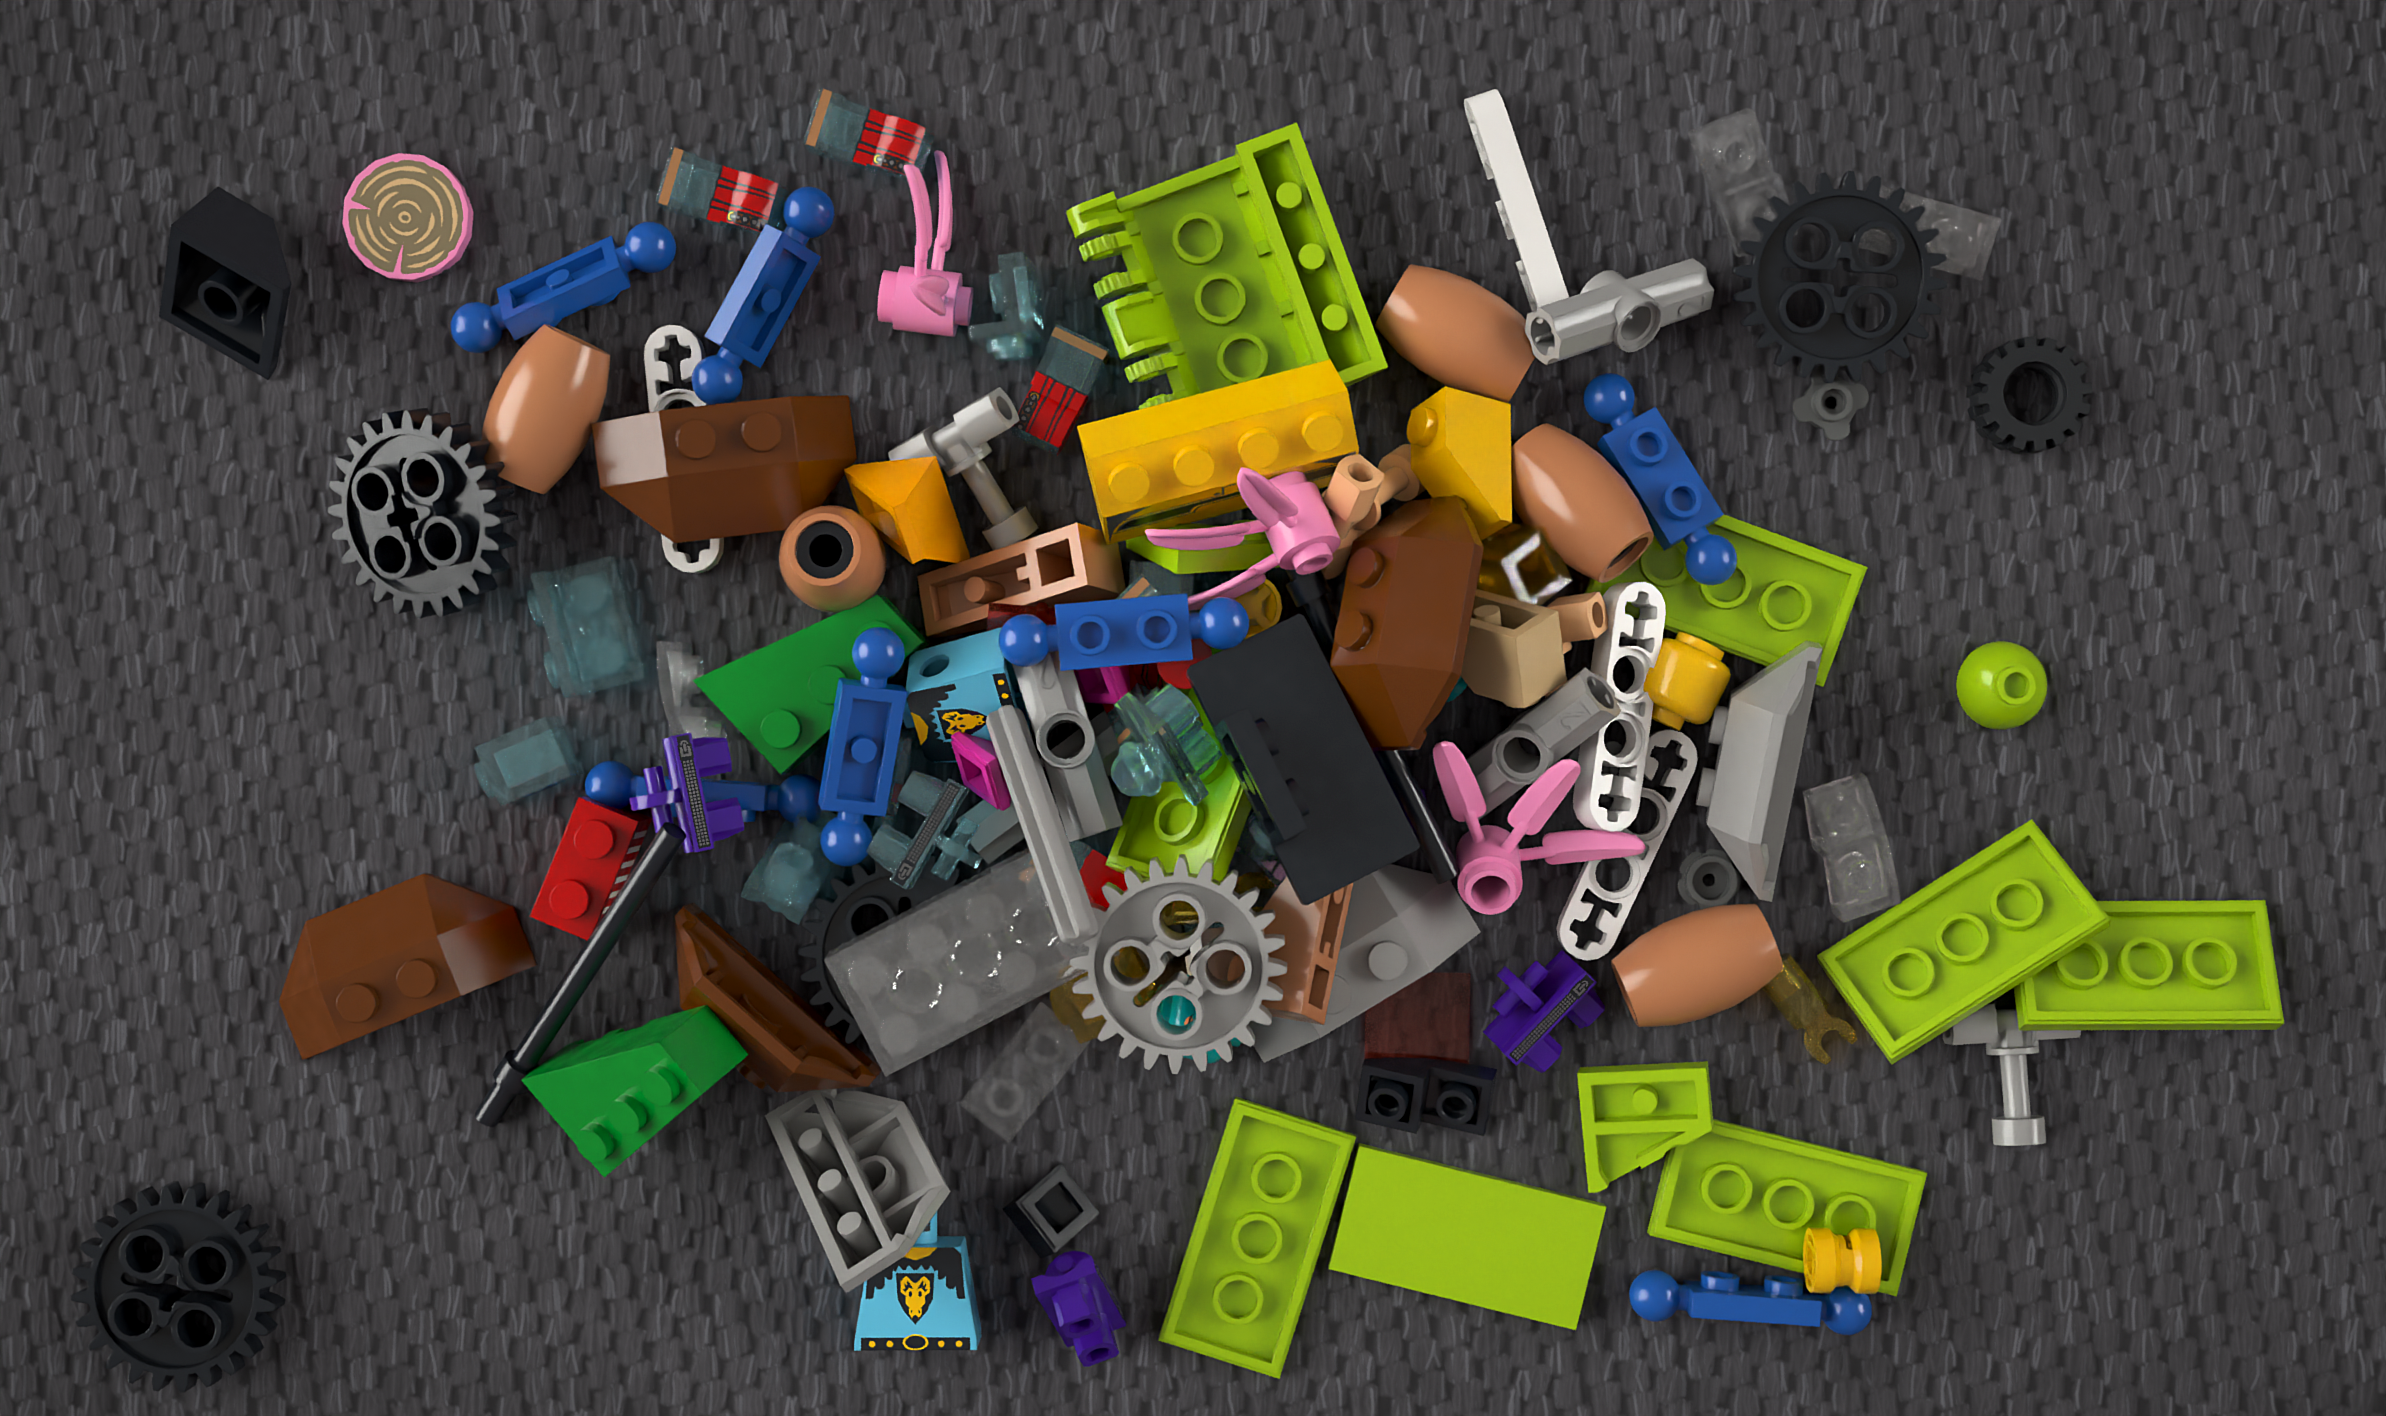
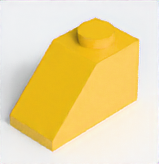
(1465, 451)

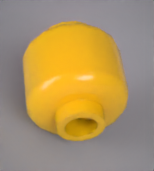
(1686, 681)

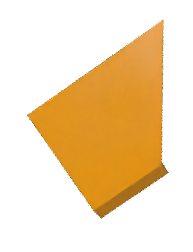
(909, 508)

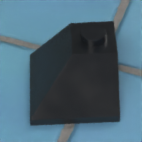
(228, 280)

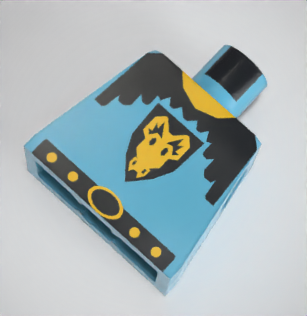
(956, 689)
(922, 1299)

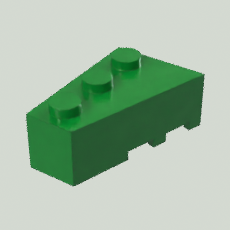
(788, 689)
(633, 1081)

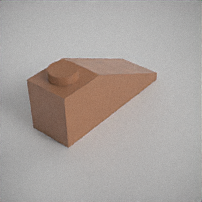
(1049, 568)
(1310, 949)

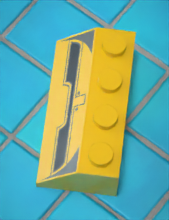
(1185, 454)

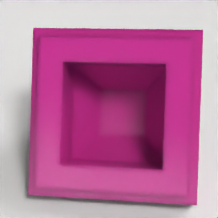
(1103, 684)
(981, 769)

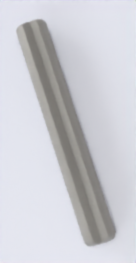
(1042, 826)

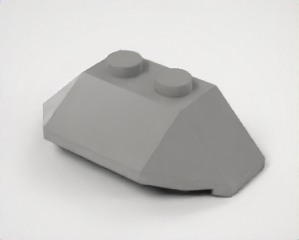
(1759, 764)
(1393, 934)
(859, 1177)

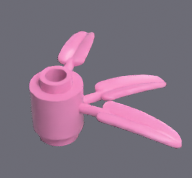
(923, 297)
(1290, 515)
(1491, 855)

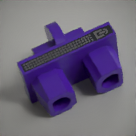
(686, 763)
(1537, 1005)
(1080, 1306)

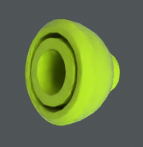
(2001, 685)

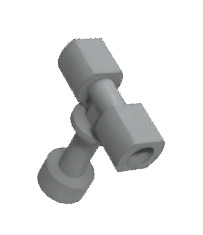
(961, 449)
(2002, 1037)

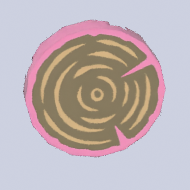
(407, 217)

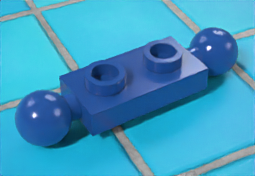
(563, 287)
(763, 296)
(1660, 478)
(1123, 632)
(862, 746)
(615, 783)
(1721, 1297)

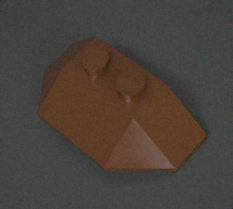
(726, 464)
(1406, 619)
(397, 959)
(774, 1025)

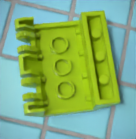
(1230, 273)

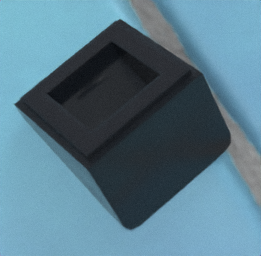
(1051, 1212)

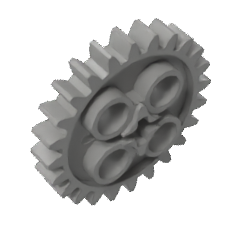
(1220, 1005)

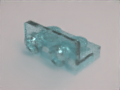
(1018, 299)
(587, 627)

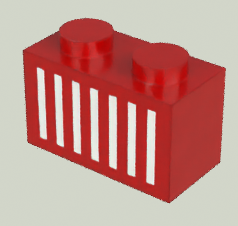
(589, 866)

